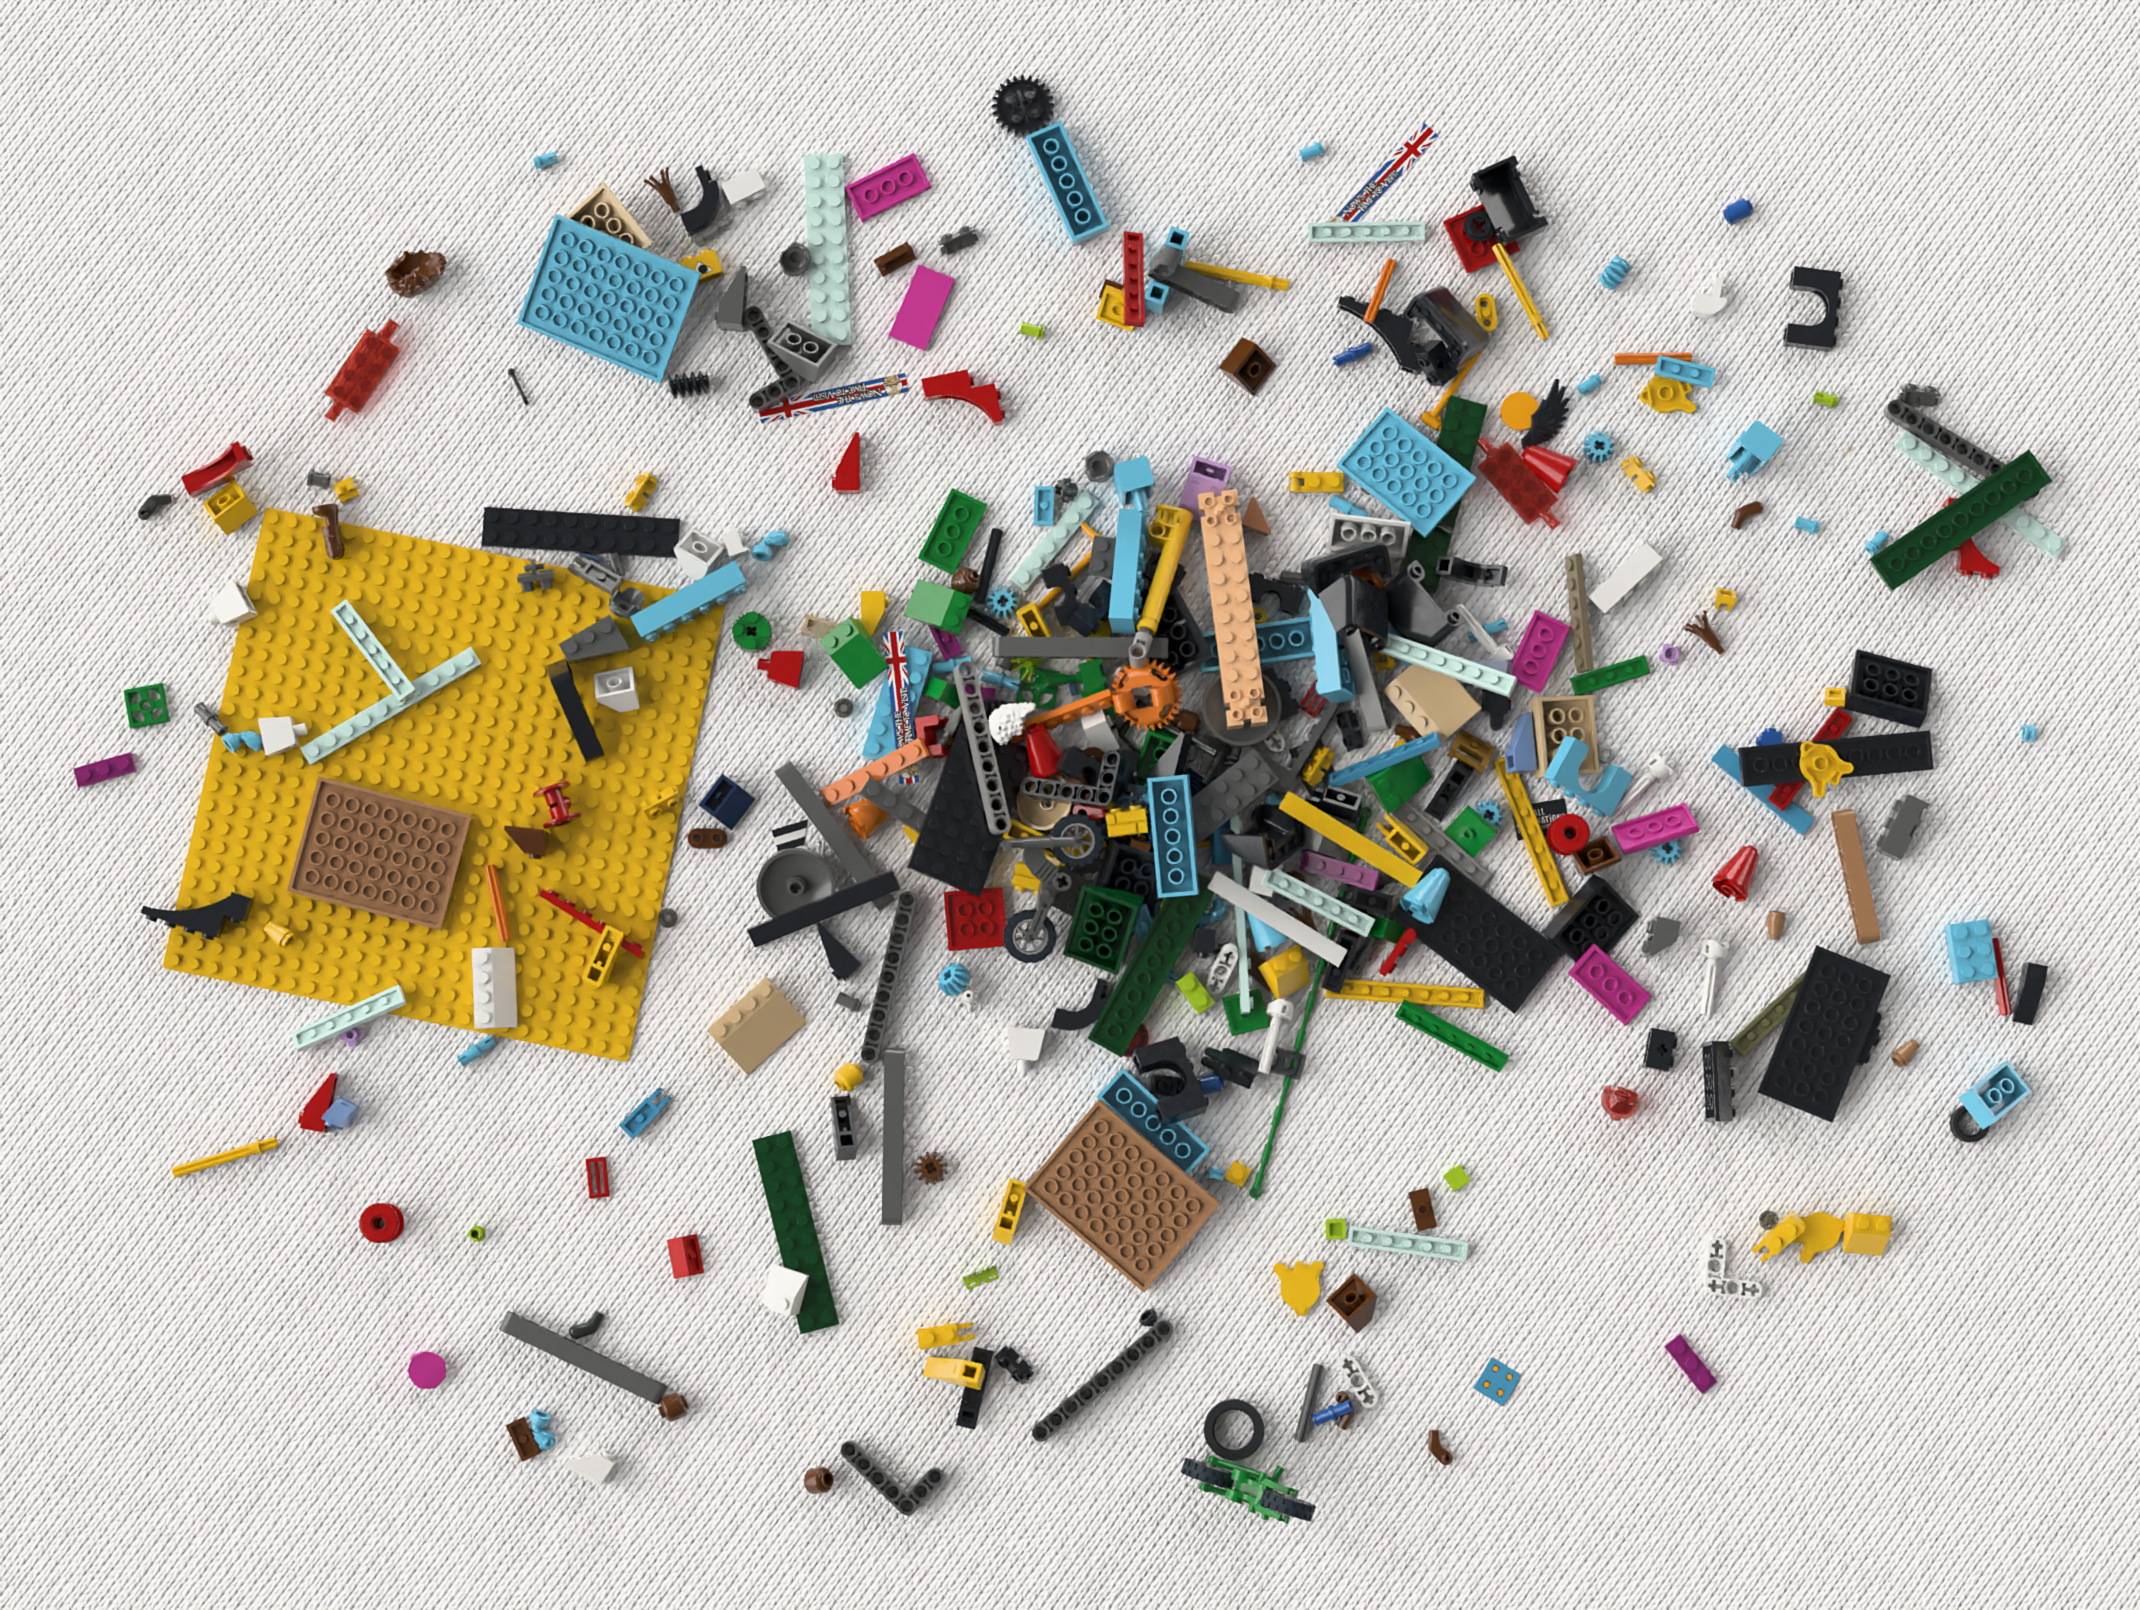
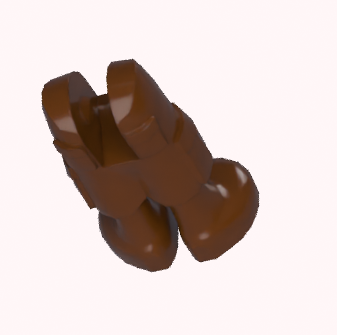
(331, 532)

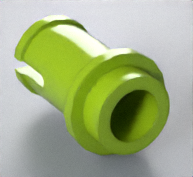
(1032, 330)
(1825, 399)
(481, 1231)

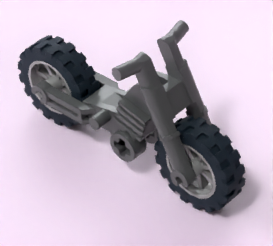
(1047, 874)

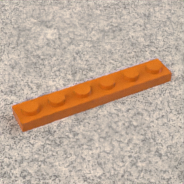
(1069, 712)
(877, 770)

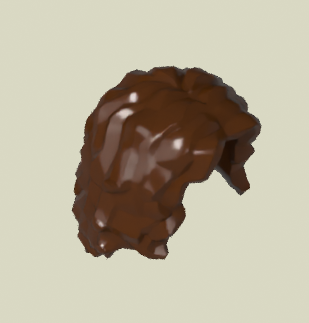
(415, 272)

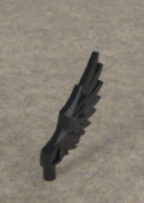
(1547, 417)

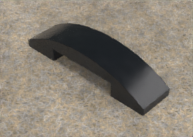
(971, 1397)

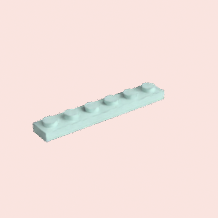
(1366, 232)
(1054, 541)
(373, 651)
(1318, 901)
(348, 1018)
(1407, 1243)

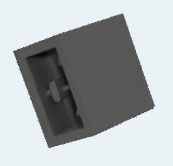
(1661, 934)

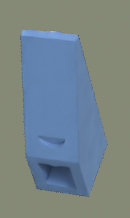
(1520, 753)
(340, 1114)

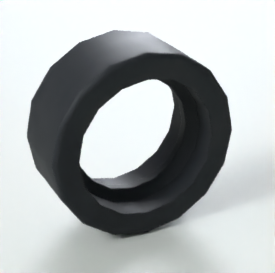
(1957, 1132)

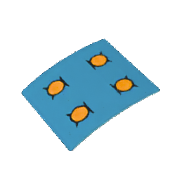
(1497, 1381)

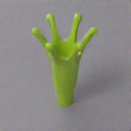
(1029, 663)

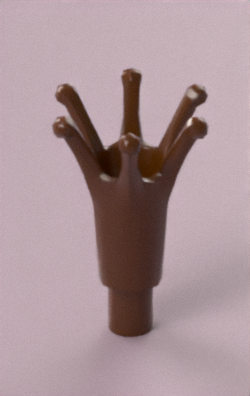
(664, 189)
(1705, 633)
(1305, 918)

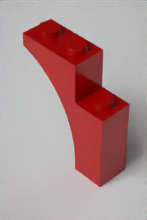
(958, 386)
(219, 470)
(1970, 559)

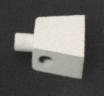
(231, 606)
(280, 734)
(1025, 1045)

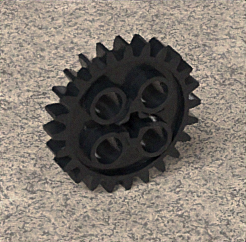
(1006, 110)

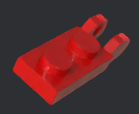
(1398, 951)

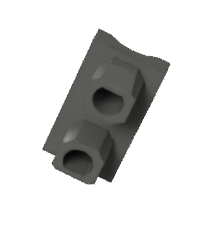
(544, 576)

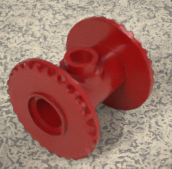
(558, 804)
(1576, 826)
(370, 1226)

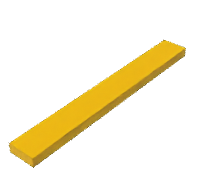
(1532, 834)
(1350, 840)
(1413, 993)

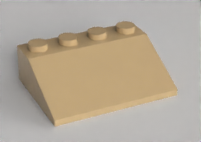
(607, 214)
(1431, 701)
(1559, 718)
(756, 1025)

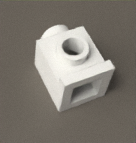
(734, 543)

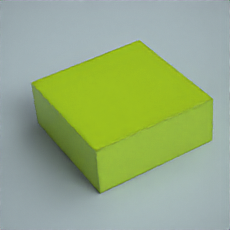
(1456, 1178)
(1335, 1228)

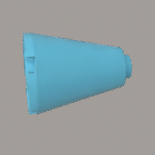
(1427, 895)
(1264, 934)

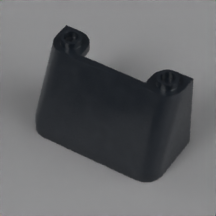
(1507, 202)
(1450, 322)
(1320, 570)
(1357, 605)
(1415, 612)
(1270, 840)

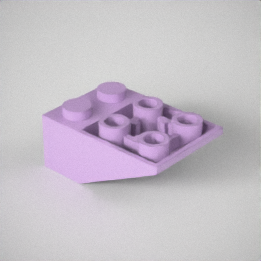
(1203, 477)

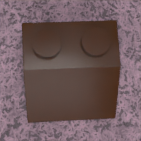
(1247, 366)
(1595, 857)

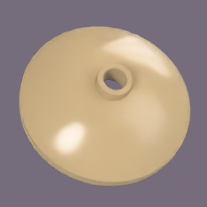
(1036, 812)

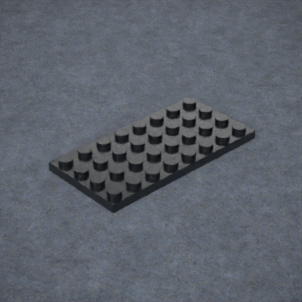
(955, 834)
(1483, 939)
(1824, 1033)

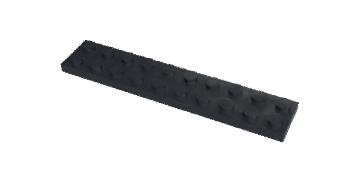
(580, 532)
(1867, 754)

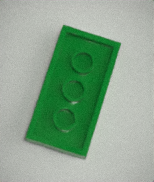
(952, 531)

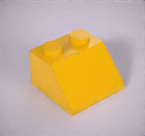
(230, 507)
(1286, 972)
(1866, 1233)

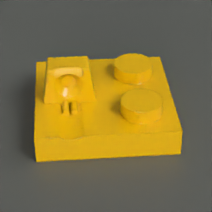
(1112, 308)

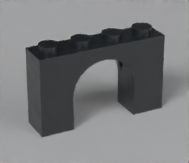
(1826, 286)
(1172, 1055)

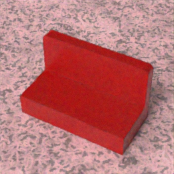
(685, 1256)

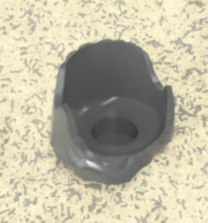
(795, 259)
(1099, 466)
(626, 602)

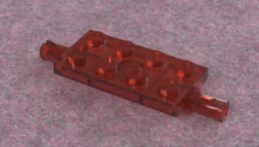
(362, 371)
(1517, 483)

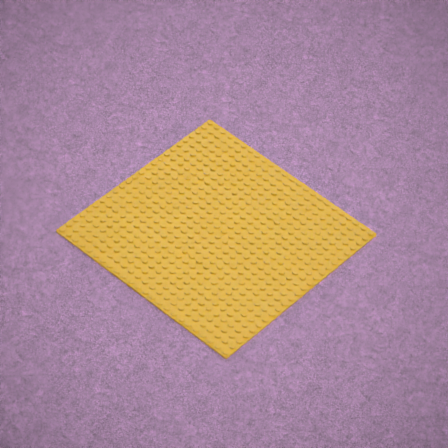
(465, 749)

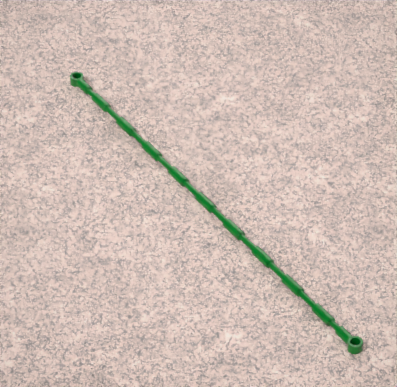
(1301, 1032)

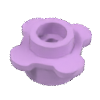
(1675, 651)
(351, 1040)

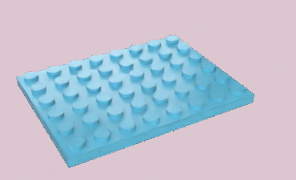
(608, 298)

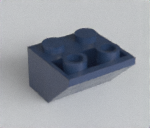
(727, 802)

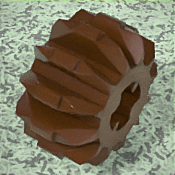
(925, 1171)

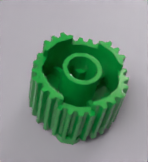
(752, 643)

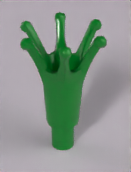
(1051, 680)

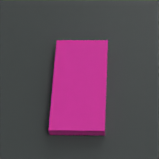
(887, 187)
(921, 307)
(1538, 651)
(1654, 829)
(1609, 984)

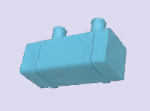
(1752, 450)
(1134, 483)

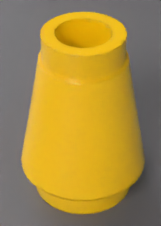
(279, 934)

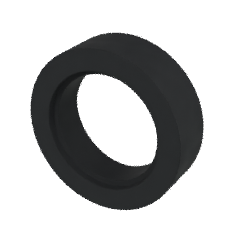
(1258, 1433)

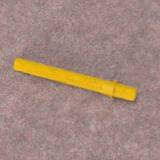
(1238, 276)
(1521, 291)
(227, 1156)

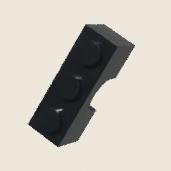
(1058, 576)
(1289, 597)
(1086, 618)
(1073, 761)

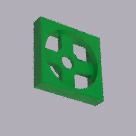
(130, 693)
(1050, 705)

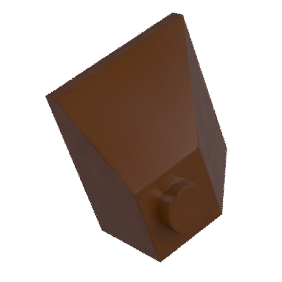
(529, 840)
(1354, 1303)

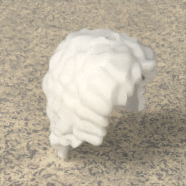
(1009, 721)

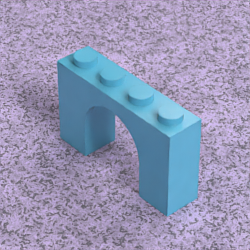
(1157, 292)
(1564, 774)

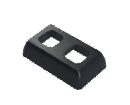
(1278, 1067)

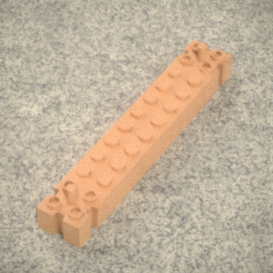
(1232, 609)

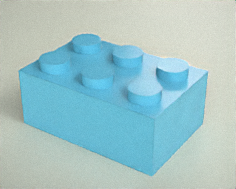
(1971, 951)
(1994, 1094)

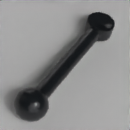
(511, 372)
(1126, 740)

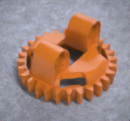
(1161, 692)

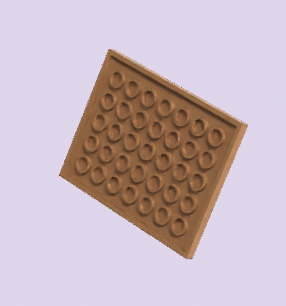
(380, 853)
(1121, 1195)

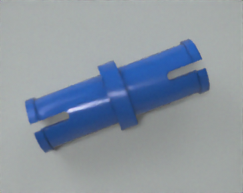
(1352, 354)
(1333, 1412)

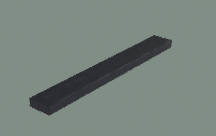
(823, 908)

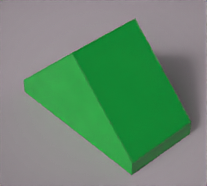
(942, 692)
(1386, 930)

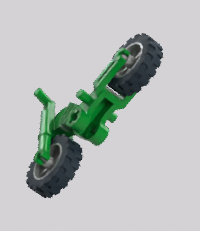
(1251, 1488)

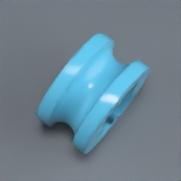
(2028, 733)
(1215, 1173)

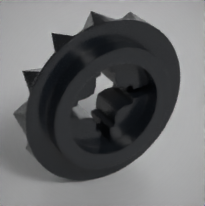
(1469, 226)

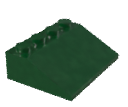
(1103, 927)

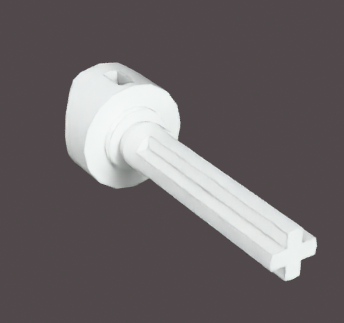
(1499, 652)
(1657, 769)
(1714, 950)
(1280, 1011)

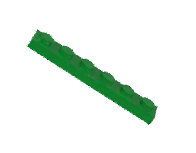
(1451, 1035)

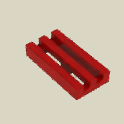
(1307, 710)
(597, 1173)

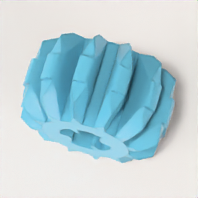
(1614, 273)
(1597, 440)
(996, 599)
(1491, 809)
(1671, 854)
(954, 979)

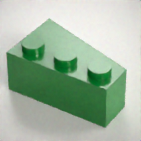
(1093, 681)

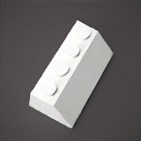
(1353, 530)
(494, 988)

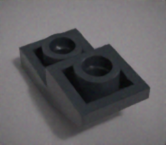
(1166, 1085)

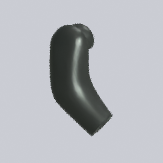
(151, 504)
(587, 1328)

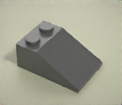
(733, 304)
(803, 350)
(1320, 844)

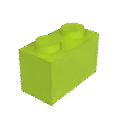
(1194, 993)

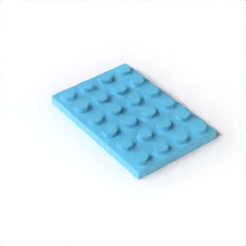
(1406, 472)

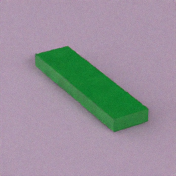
(1610, 675)

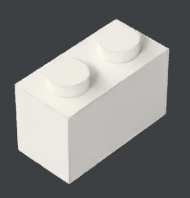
(744, 188)
(1100, 732)

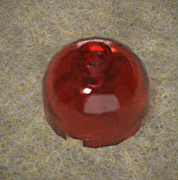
(1620, 1103)

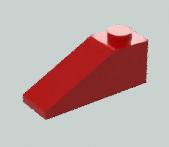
(848, 471)
(318, 1105)

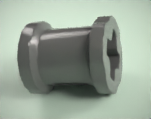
(318, 479)

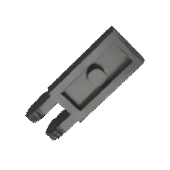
(596, 575)

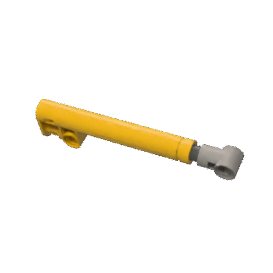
(1174, 527)

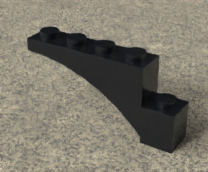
(1391, 328)
(207, 919)

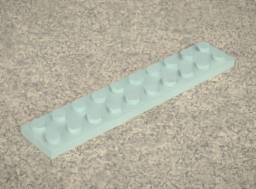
(828, 247)

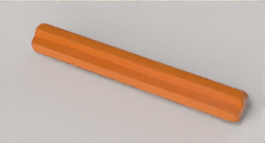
(1380, 290)
(1648, 358)
(498, 903)

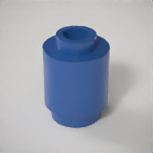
(1738, 211)
(1211, 1083)

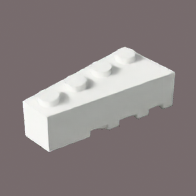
(1626, 577)

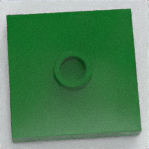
(1470, 831)
(1245, 1023)

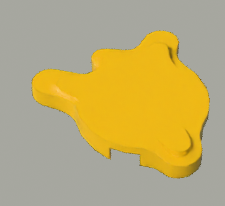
(1667, 396)
(1822, 765)
(1820, 1234)
(1299, 1286)

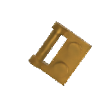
(1473, 747)

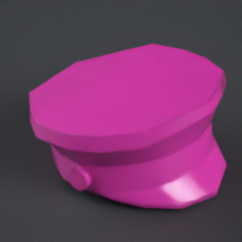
(427, 1370)

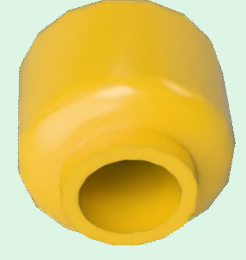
(848, 1077)

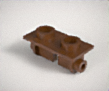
(895, 259)

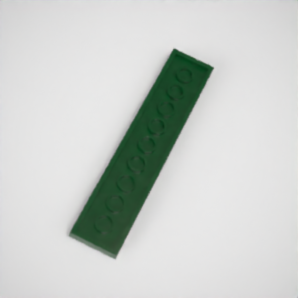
(1457, 439)
(1960, 520)
(1149, 969)
(795, 1227)

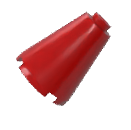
(1548, 465)
(1042, 751)
(1737, 874)

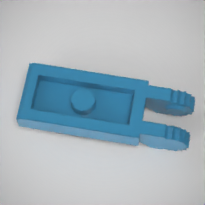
(643, 1115)

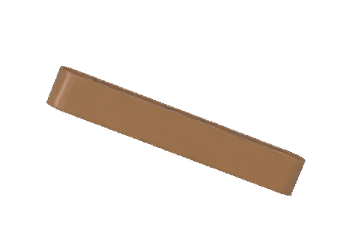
(1855, 876)

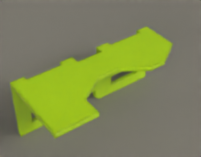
(984, 1276)

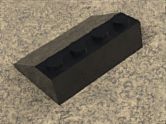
(1185, 641)
(1888, 689)
(1129, 871)
(1589, 918)
(1717, 1081)

